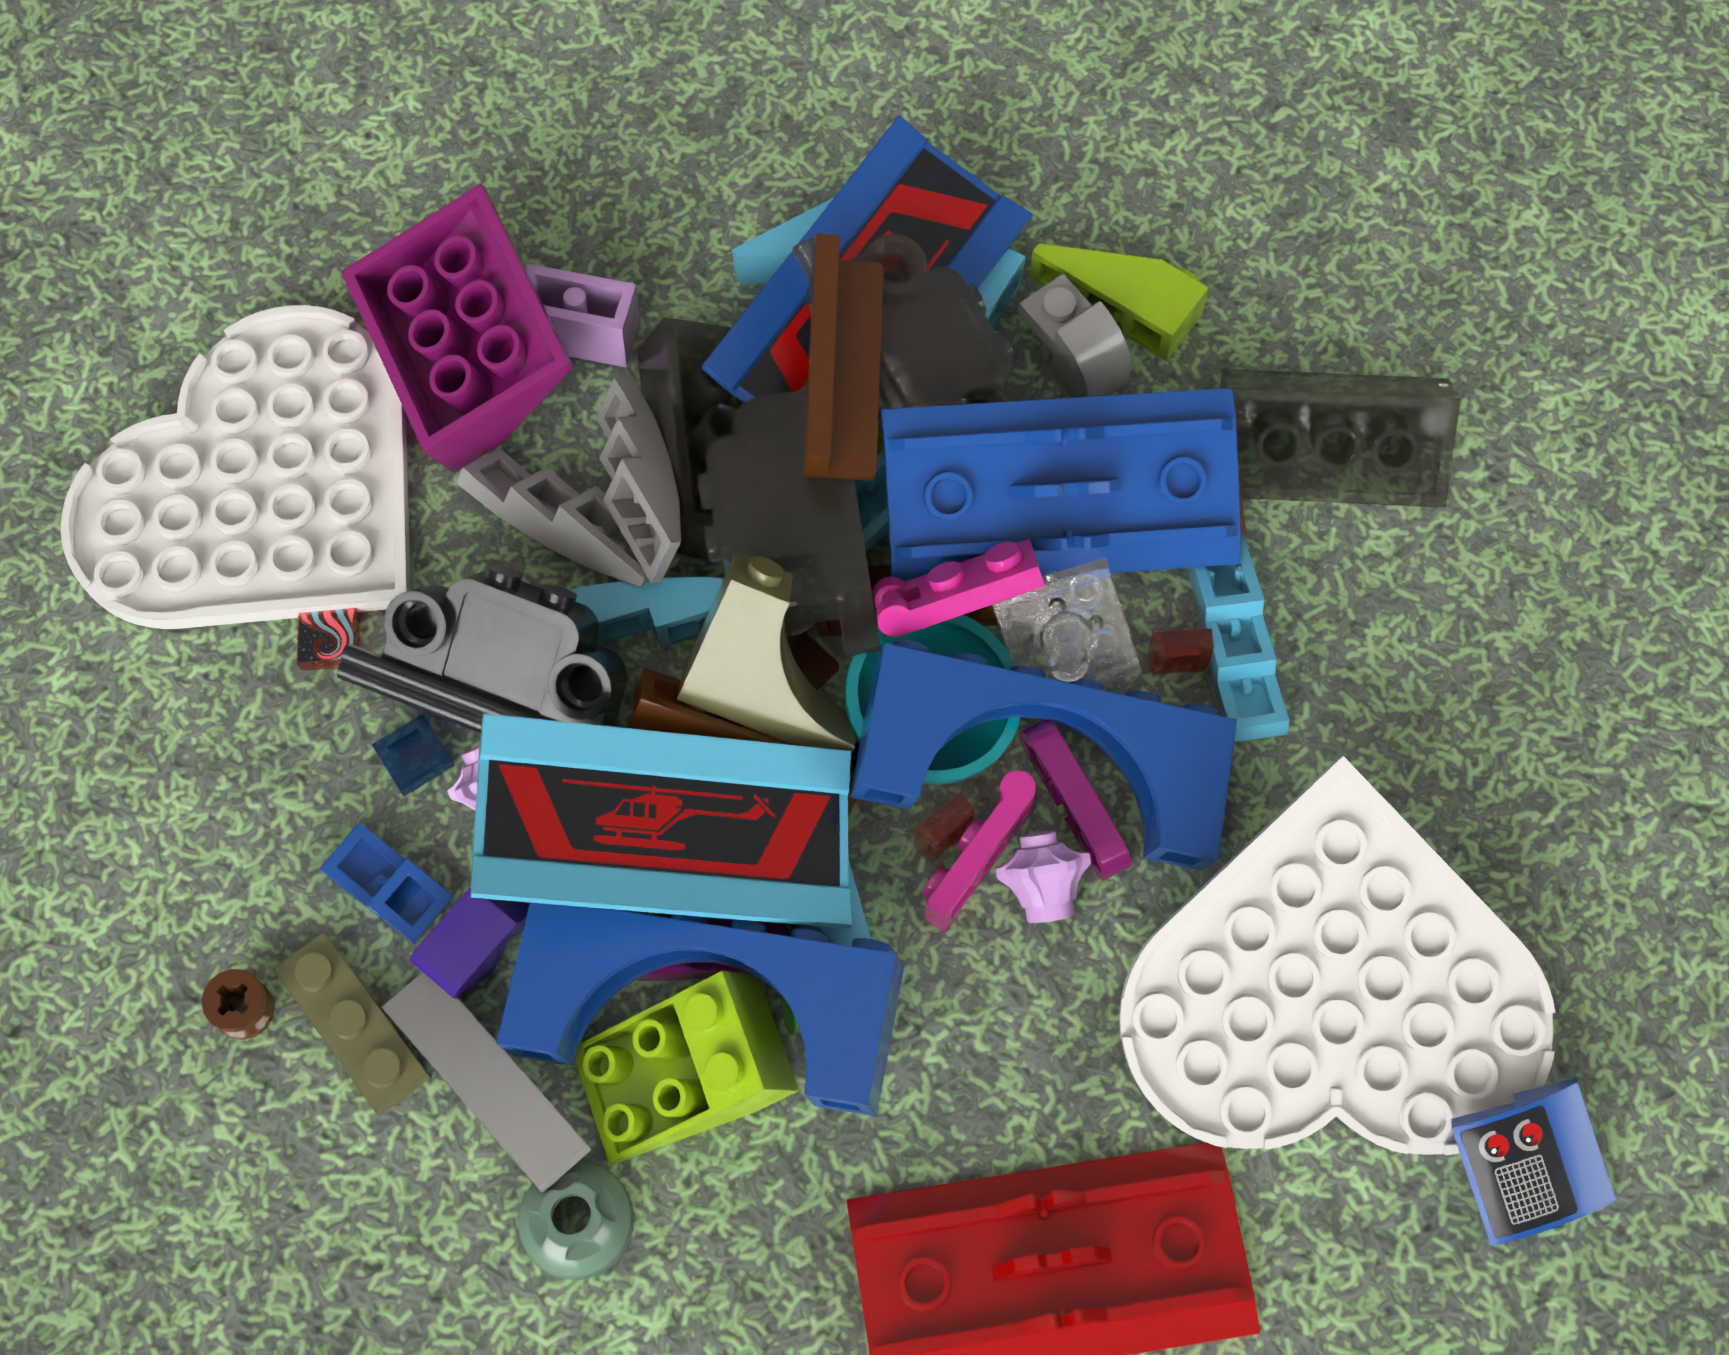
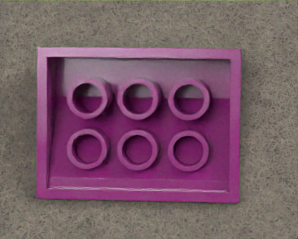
(459, 329)

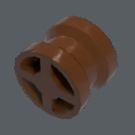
(248, 1014)

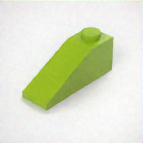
(1143, 294)

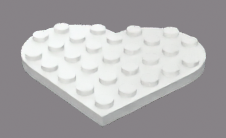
(261, 491)
(1331, 982)

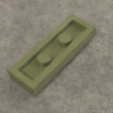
(351, 1023)

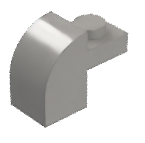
(1084, 339)

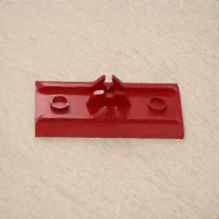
(1058, 1260)

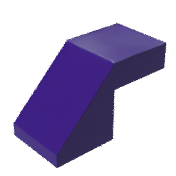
(469, 942)

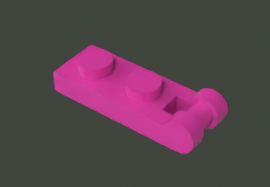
(956, 588)
(980, 850)

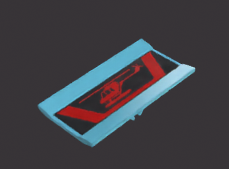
(661, 823)

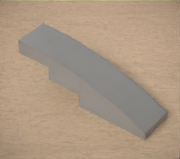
(643, 482)
(554, 514)
(487, 1081)

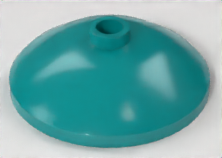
(972, 749)

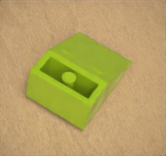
(685, 1066)

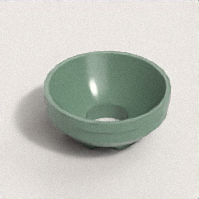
(593, 1248)

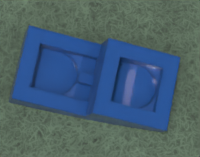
(386, 883)

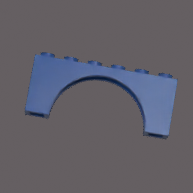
(1167, 752)
(583, 956)

